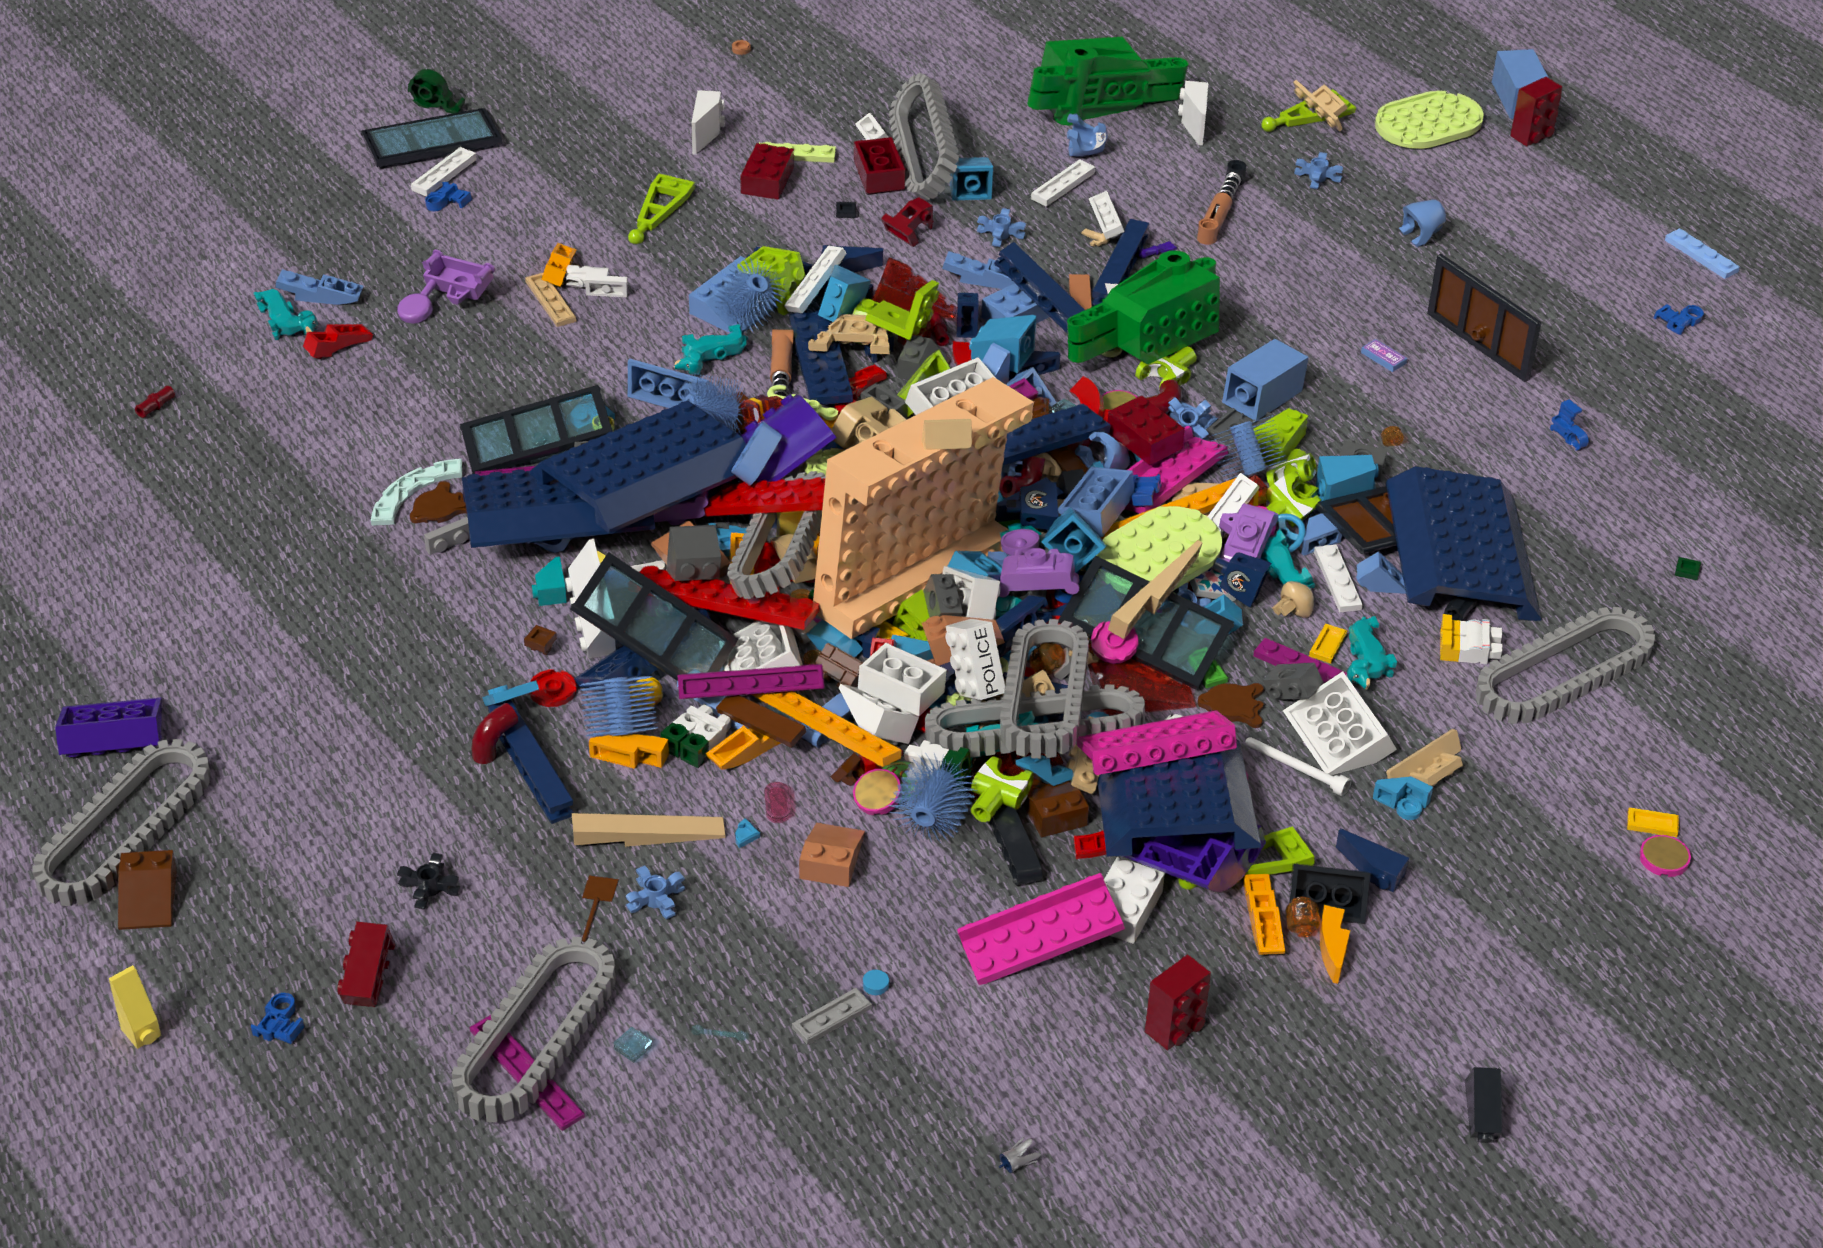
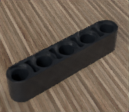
(1015, 846)

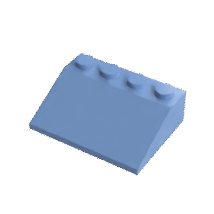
(702, 300)

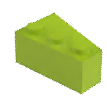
(931, 366)
(1290, 428)
(911, 615)

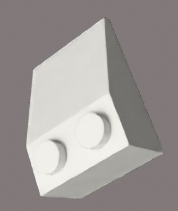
(1194, 108)
(706, 119)
(976, 593)
(879, 716)

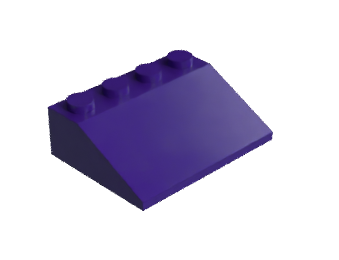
(109, 726)

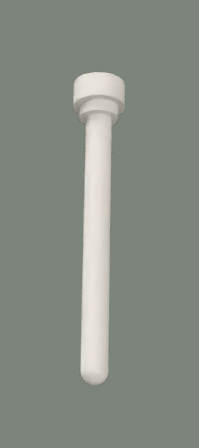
(1339, 784)

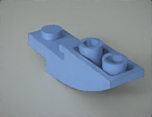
(976, 272)
(327, 290)

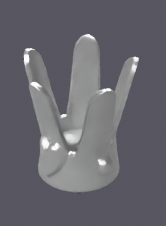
(1013, 1158)

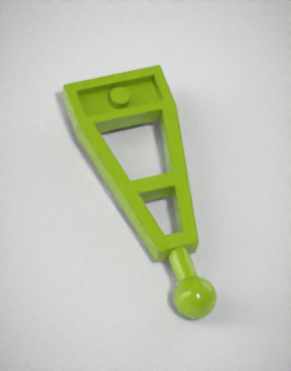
(1306, 116)
(666, 185)
(1288, 845)

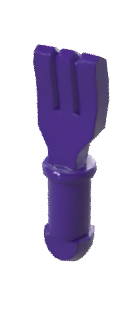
(1154, 250)

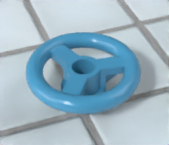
(1293, 540)

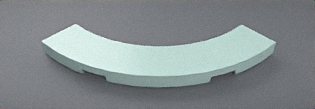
(394, 496)

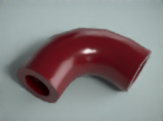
(1168, 390)
(1030, 473)
(489, 732)

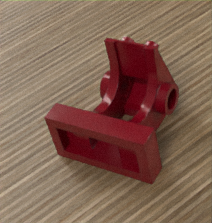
(904, 227)

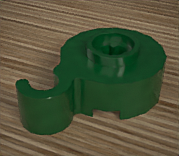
(432, 90)

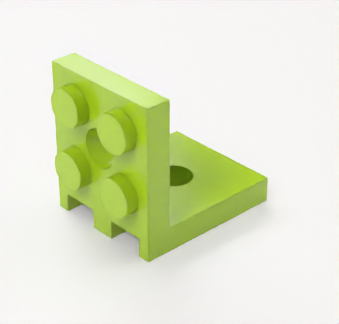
(789, 270)
(902, 321)

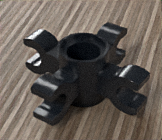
(428, 880)

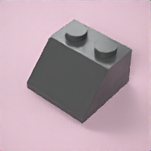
(914, 355)
(693, 553)

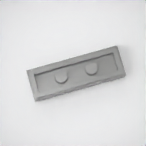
(831, 1016)

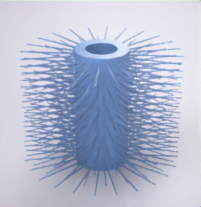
(748, 295)
(721, 409)
(1248, 448)
(619, 706)
(932, 797)

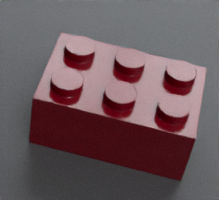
(1536, 111)
(879, 165)
(767, 171)
(1145, 430)
(1177, 1002)

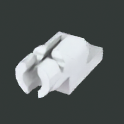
(596, 281)

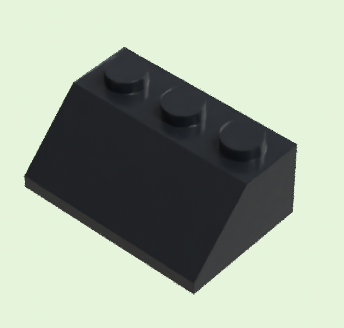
(1332, 887)

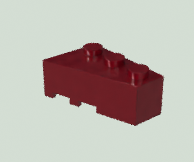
(365, 964)

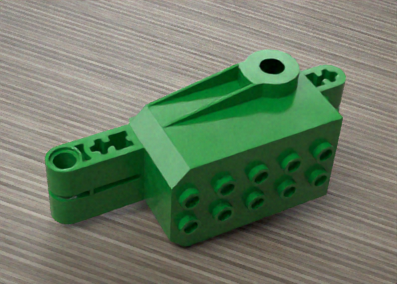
(1101, 78)
(1151, 311)

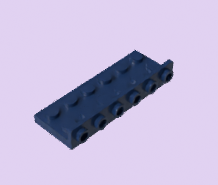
(620, 664)

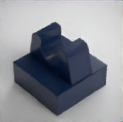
(866, 639)

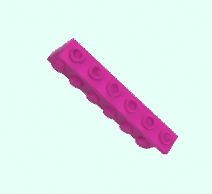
(1178, 468)
(1158, 742)
(1040, 929)

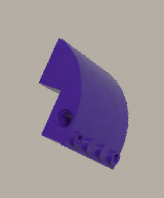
(801, 437)
(1197, 858)

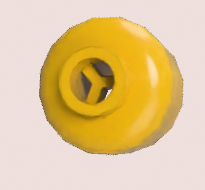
(657, 689)

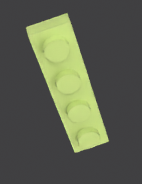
(810, 152)

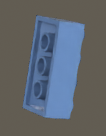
(659, 384)
(1100, 497)

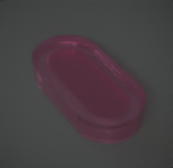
(777, 802)

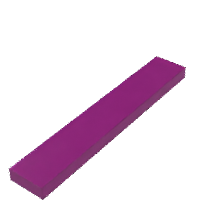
(750, 681)
(517, 1062)

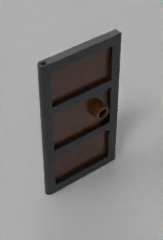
(1484, 318)
(1362, 519)

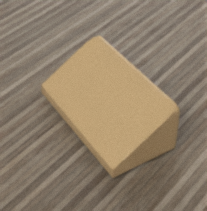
(947, 434)

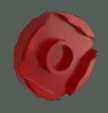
(553, 694)

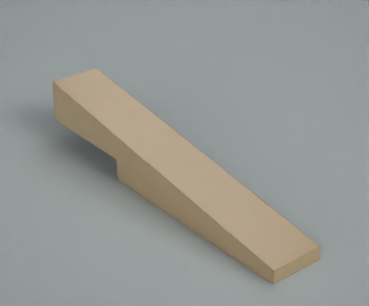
(1154, 593)
(644, 828)

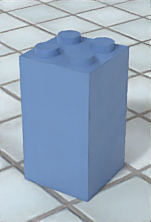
(1513, 71)
(1265, 379)

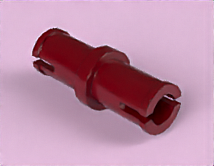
(939, 329)
(154, 401)

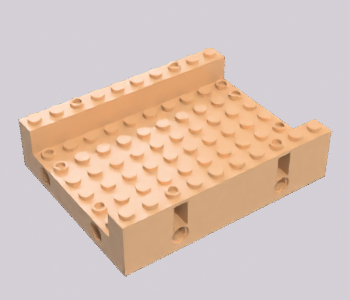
(906, 509)

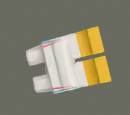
(1469, 640)

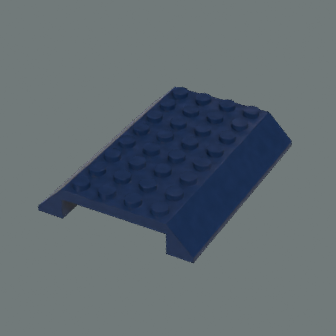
(647, 465)
(522, 510)
(1460, 539)
(1178, 799)

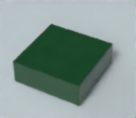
(1687, 568)

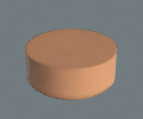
(741, 47)

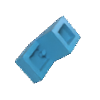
(826, 633)
(1043, 770)
(1392, 790)

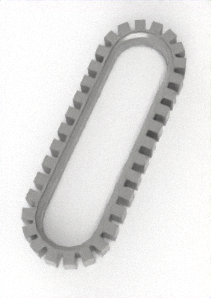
(942, 131)
(791, 563)
(1552, 645)
(1047, 704)
(1069, 731)
(104, 804)
(510, 1011)

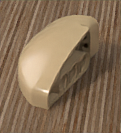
(862, 421)

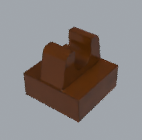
(540, 639)
(846, 769)

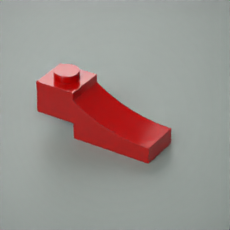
(335, 338)

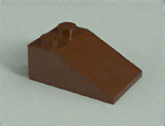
(1056, 807)
(146, 889)

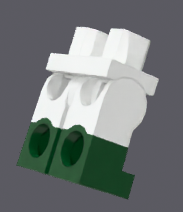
(695, 734)
(961, 756)

